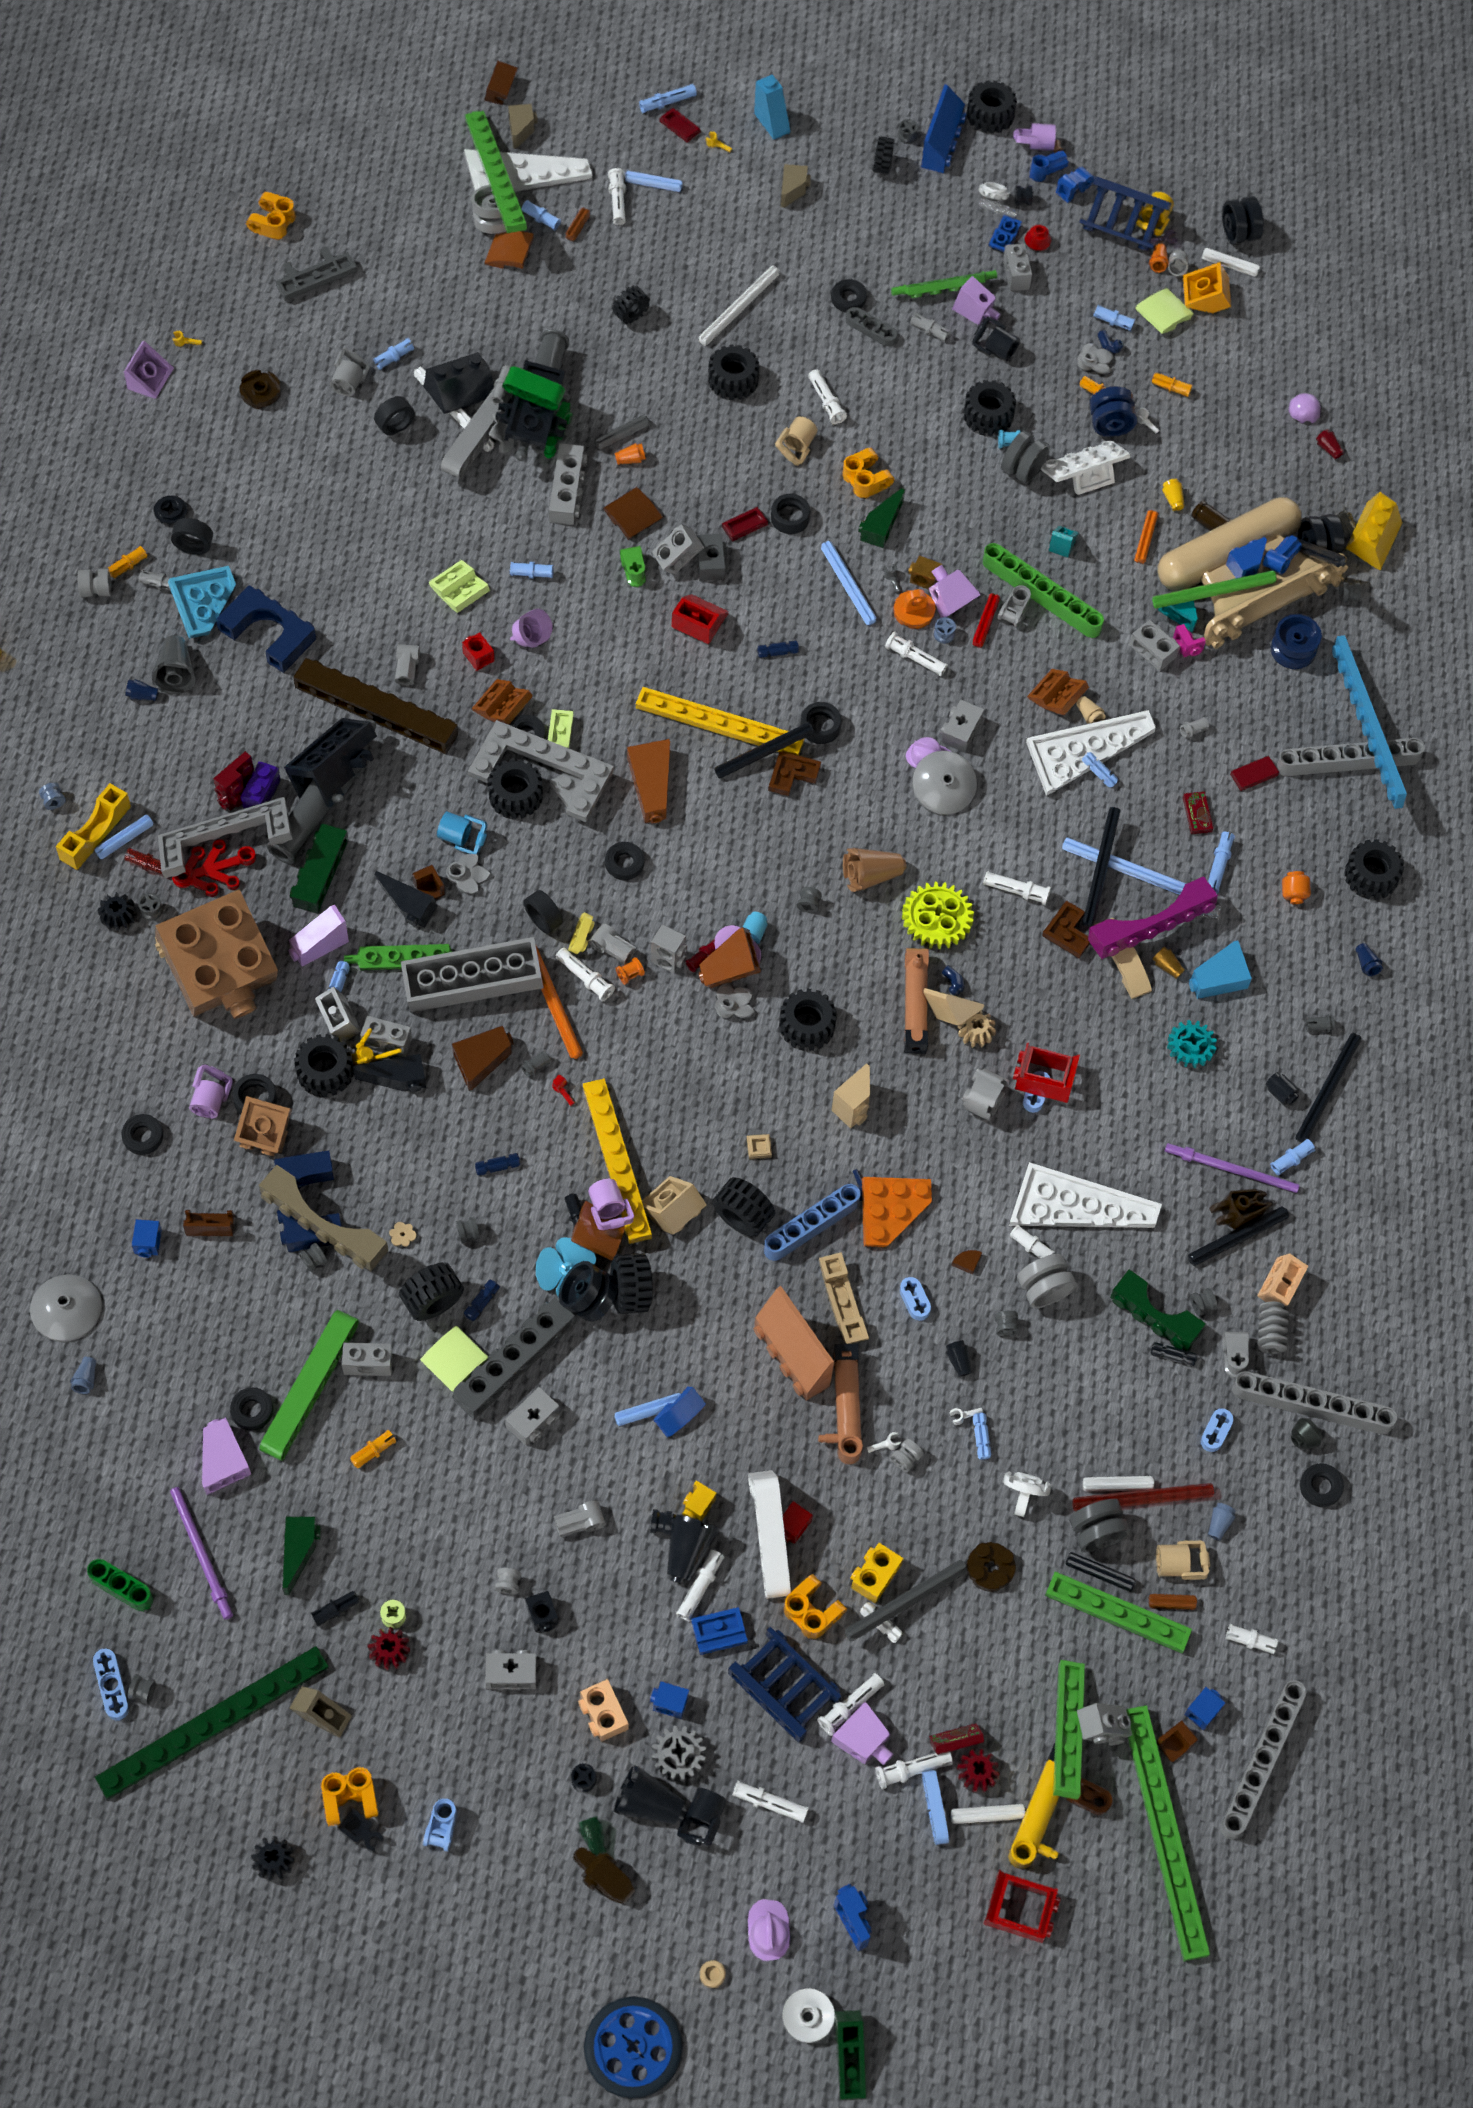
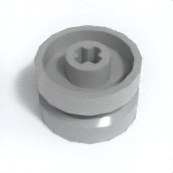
(485, 211)
(1046, 1281)

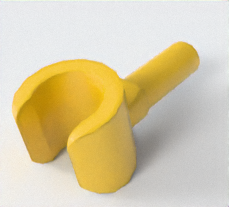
(713, 142)
(181, 340)

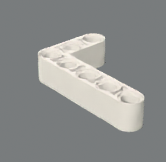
(771, 1533)

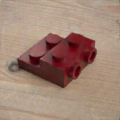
(232, 781)

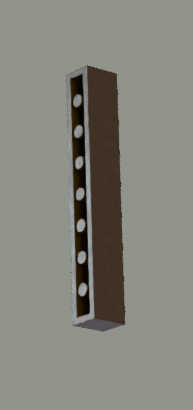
(376, 705)

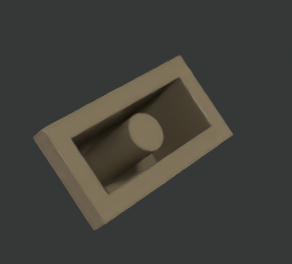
(521, 122)
(794, 183)
(320, 1711)

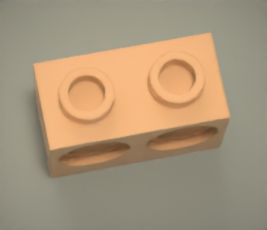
(1283, 1279)
(608, 1709)

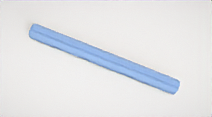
(1125, 866)

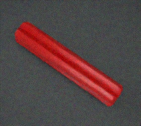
(986, 620)

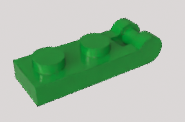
(564, 413)

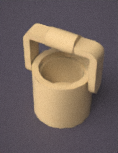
(797, 438)
(1175, 1560)

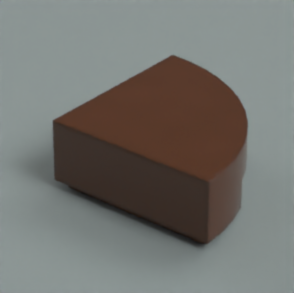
(967, 1260)

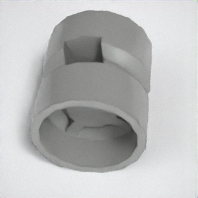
(94, 582)

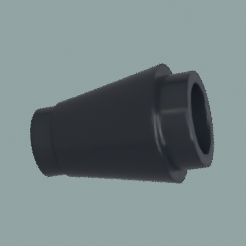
(959, 1357)

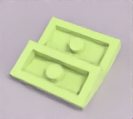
(1164, 310)
(459, 586)
(454, 1358)

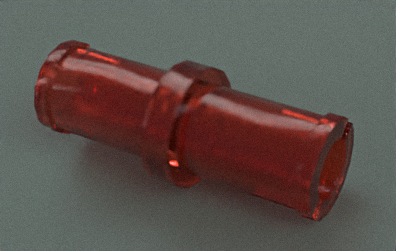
(147, 861)

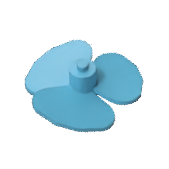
(556, 1263)

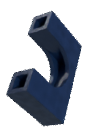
(255, 606)
(307, 1170)

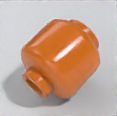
(1296, 887)

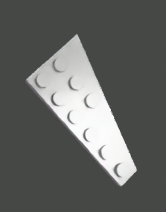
(530, 170)
(1061, 752)
(1069, 1201)

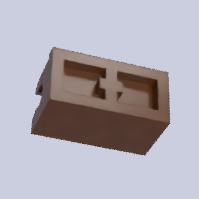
(500, 82)
(209, 1224)

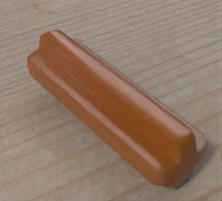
(577, 224)
(1172, 1601)

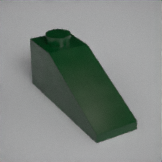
(881, 519)
(298, 1547)
(850, 2054)

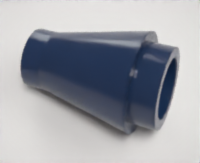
(140, 691)
(1369, 961)

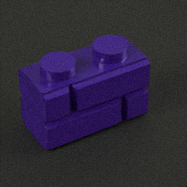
(261, 785)

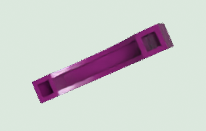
(1116, 935)

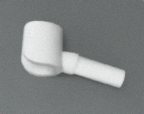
(1142, 416)
(966, 1414)
(885, 1444)

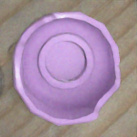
(1305, 408)

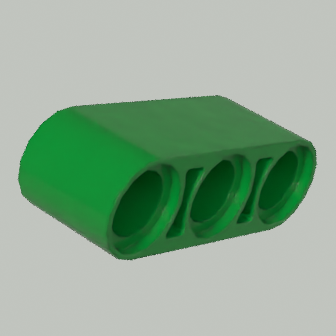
(533, 388)
(112, 1577)

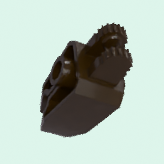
(1240, 1207)
(604, 1875)

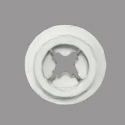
(994, 191)

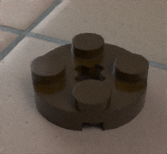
(260, 379)
(979, 1573)

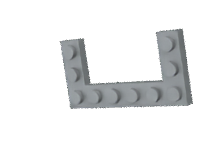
(592, 771)
(272, 813)

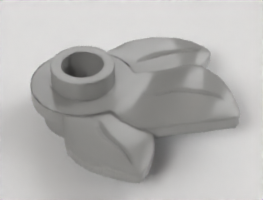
(1095, 359)
(498, 433)
(470, 874)
(733, 1002)

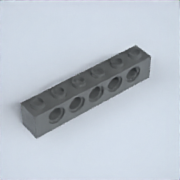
(475, 1403)

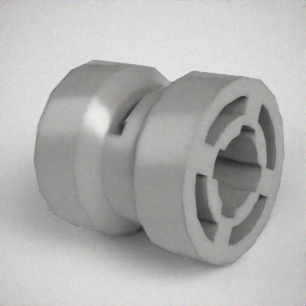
(1175, 266)
(907, 1455)

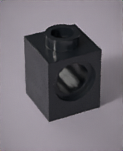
(536, 1603)

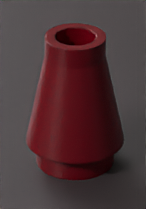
(1329, 443)

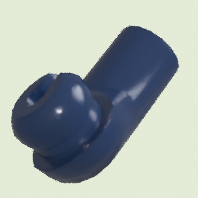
(1114, 347)
(956, 980)

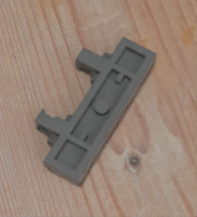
(329, 270)

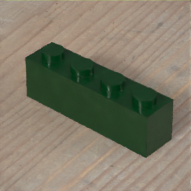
(319, 868)

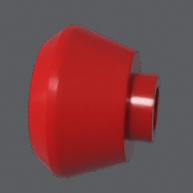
(1038, 238)

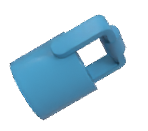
(457, 830)

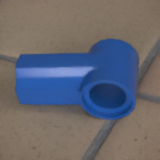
(1044, 165)
(1280, 558)

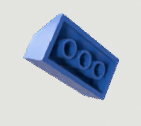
(943, 131)

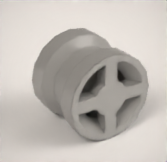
(508, 1581)

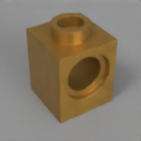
(921, 572)

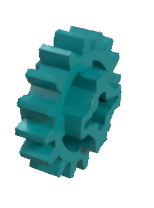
(1188, 1046)

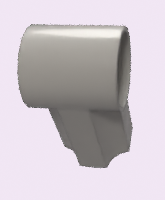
(406, 659)
(608, 941)
(584, 1518)

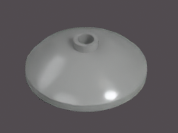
(934, 792)
(69, 1320)

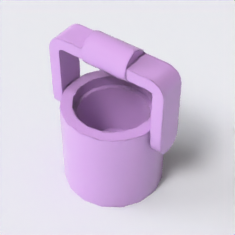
(1039, 136)
(208, 1094)
(609, 1204)

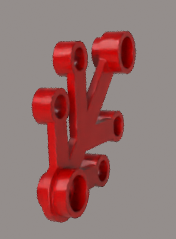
(211, 868)

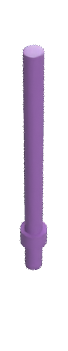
(1189, 1154)
(218, 1594)

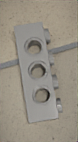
(567, 471)

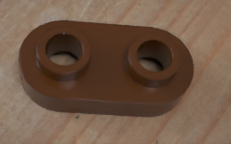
(1089, 1792)

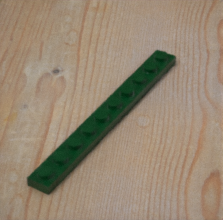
(211, 1723)

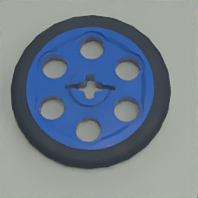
(658, 2073)

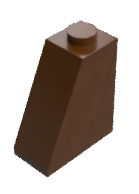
(482, 1054)

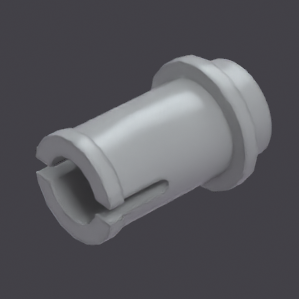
(1189, 729)

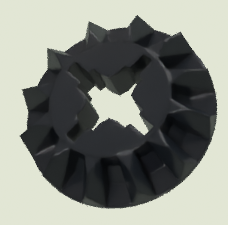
(162, 507)

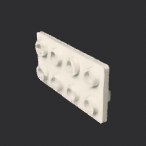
(1089, 468)

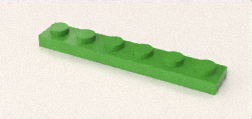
(1118, 1612)
(1068, 1730)

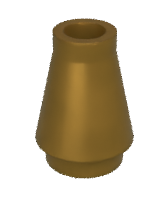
(1168, 962)

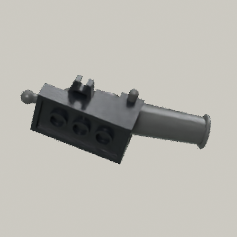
(530, 421)
(322, 777)

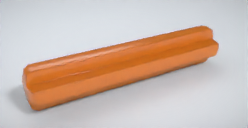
(1146, 536)

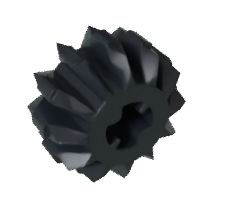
(125, 912)
(282, 1853)

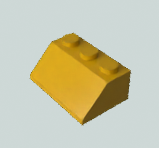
(1376, 530)

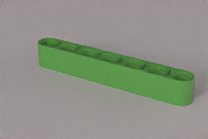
(1053, 596)
(308, 1385)

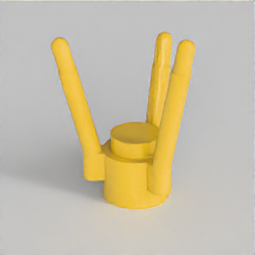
(365, 1054)

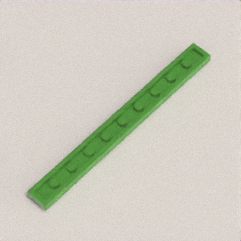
(495, 172)
(1166, 1836)

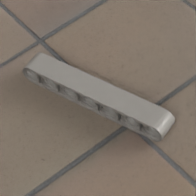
(472, 438)
(1339, 757)
(1325, 1400)
(1255, 1767)

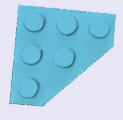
(201, 598)

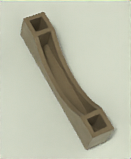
(359, 1244)

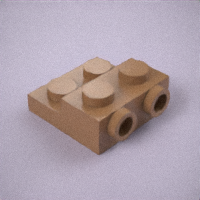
(263, 1126)

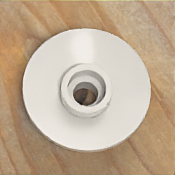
(815, 2003)

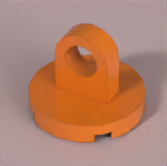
(914, 609)

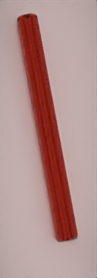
(1149, 1496)

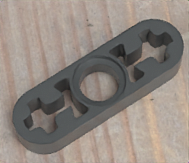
(867, 319)

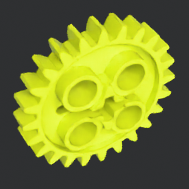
(941, 899)

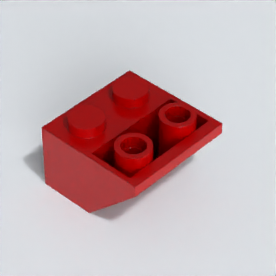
(698, 618)

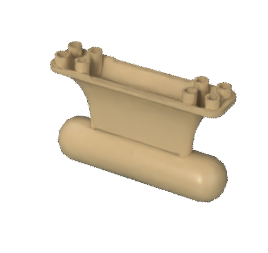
(1206, 560)

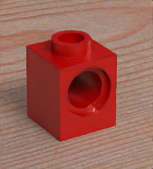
(478, 658)
(795, 1522)

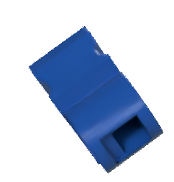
(1067, 185)

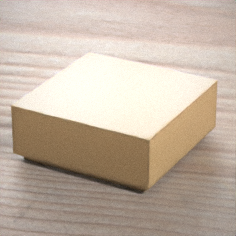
(759, 1146)

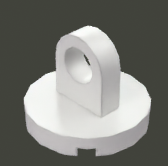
(1027, 1485)

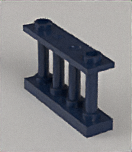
(1140, 199)
(778, 1708)

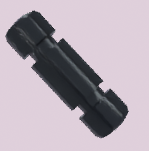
(1173, 1354)

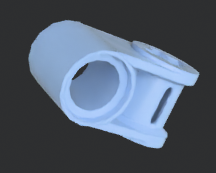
(440, 1830)

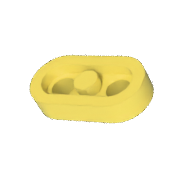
(583, 927)

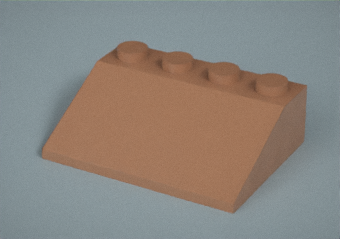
(794, 1345)

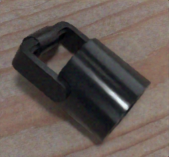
(1000, 341)
(706, 1812)

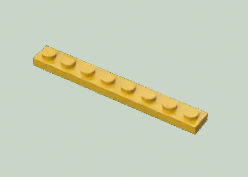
(711, 719)
(616, 1157)

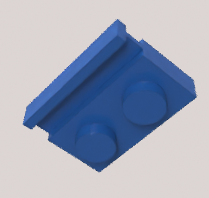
(719, 1631)

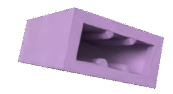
(319, 937)
(222, 1457)

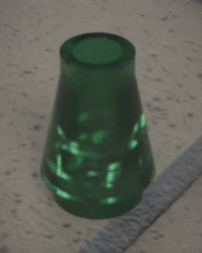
(592, 1834)

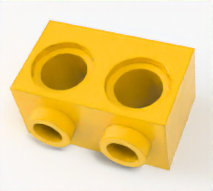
(880, 1574)

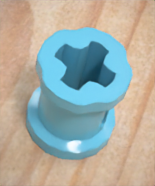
(1006, 438)

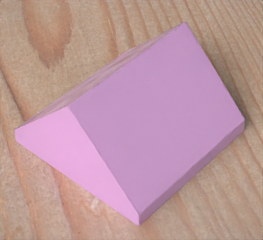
(147, 371)

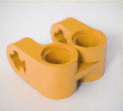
(276, 222)
(864, 481)
(809, 1612)
(348, 1791)

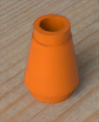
(1159, 259)
(630, 454)

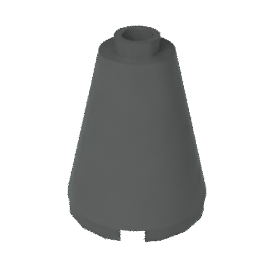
(174, 667)

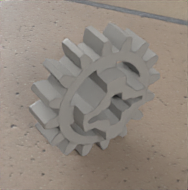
(688, 1752)

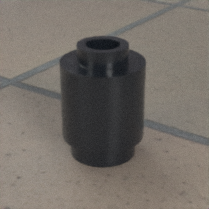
(1282, 1089)

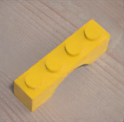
(108, 810)

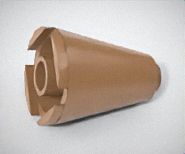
(871, 867)

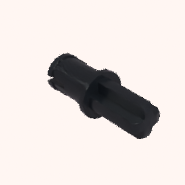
(574, 1207)
(334, 1608)

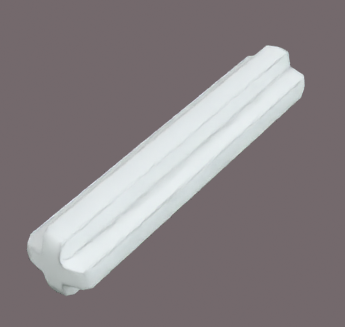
(1230, 262)
(1129, 1483)
(988, 1813)

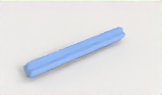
(848, 583)

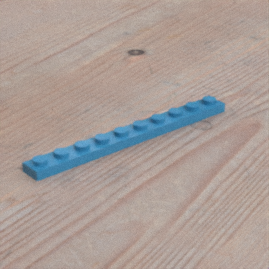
(1370, 724)

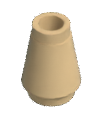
(1090, 711)

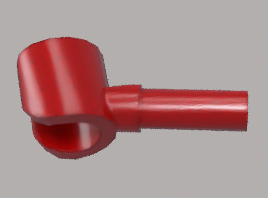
(558, 1085)

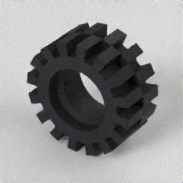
(883, 155)
(630, 304)

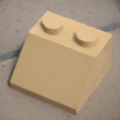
(852, 1098)
(673, 1204)

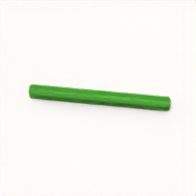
(1214, 589)

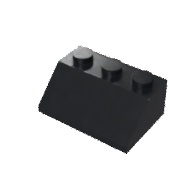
(459, 382)

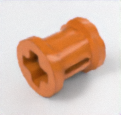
(630, 971)

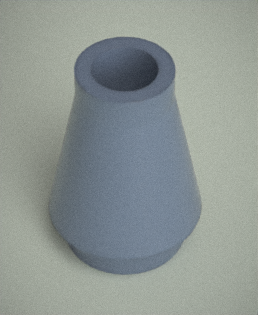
(84, 1376)
(1221, 1520)

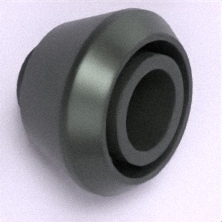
(1306, 1434)

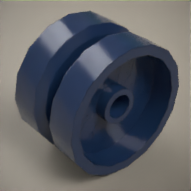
(1113, 411)
(1296, 641)

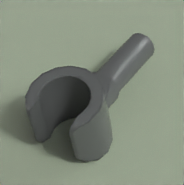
(891, 575)

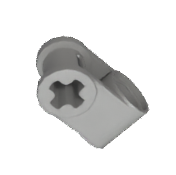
(1013, 608)
(1235, 1350)

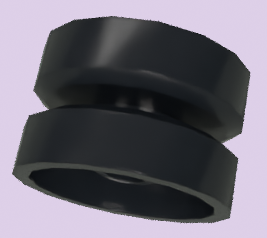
(1242, 220)
(1323, 531)
(588, 1291)

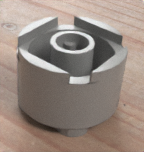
(985, 1093)

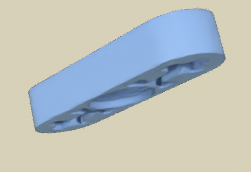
(122, 1699)
(934, 1802)

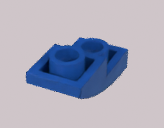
(1005, 233)
(680, 1412)

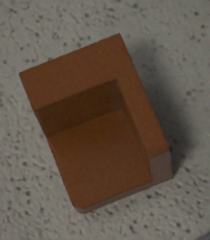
(429, 882)
(1176, 1741)

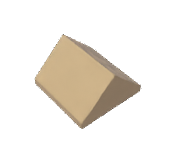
(950, 1007)

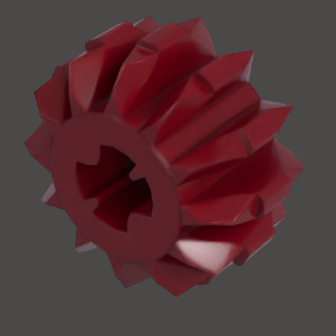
(382, 1655)
(988, 1773)

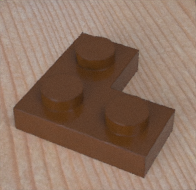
(792, 767)
(1063, 932)

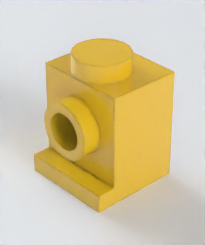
(699, 1502)

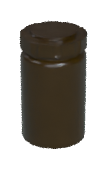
(1208, 516)

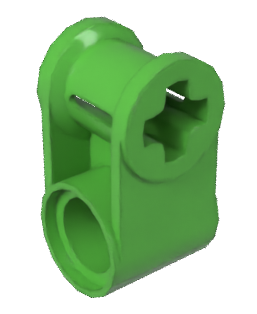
(634, 565)

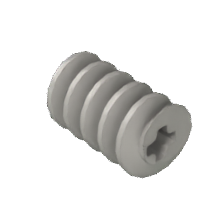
(1272, 1328)

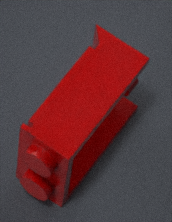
(1042, 1085)
(1051, 1905)

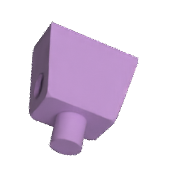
(975, 302)
(951, 591)
(863, 1736)

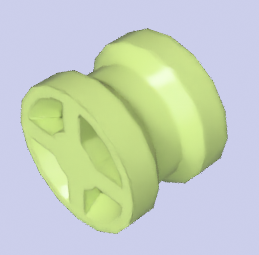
(395, 1619)

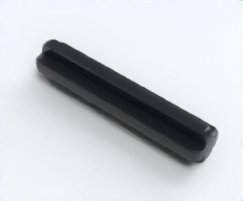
(1100, 1571)

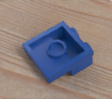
(851, 1910)

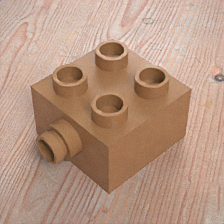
(217, 955)

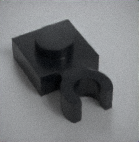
(357, 1828)

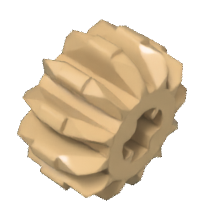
(977, 1029)

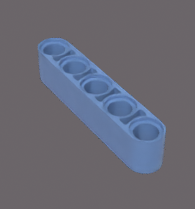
(806, 1231)

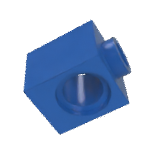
(146, 1238)
(669, 1699)
(1205, 1707)

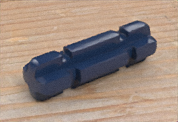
(778, 649)
(497, 1164)
(481, 1300)

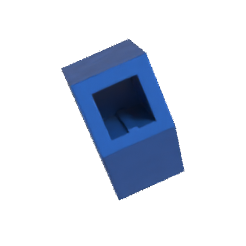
(1246, 559)

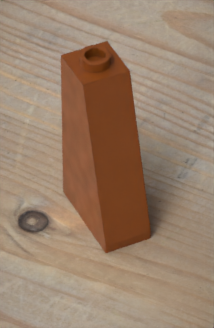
(650, 776)

